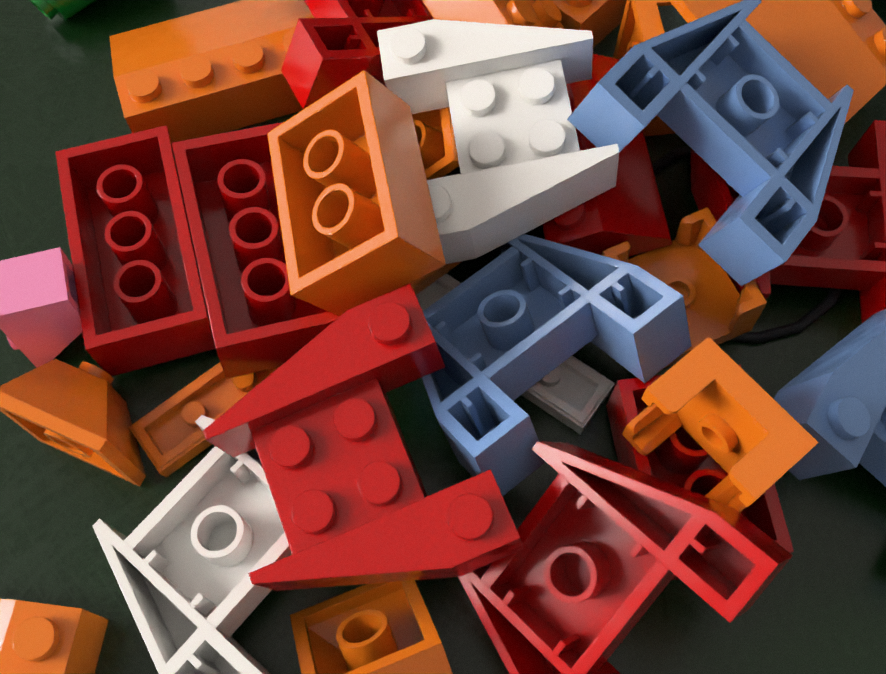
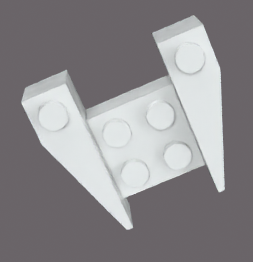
(507, 121)
(192, 563)

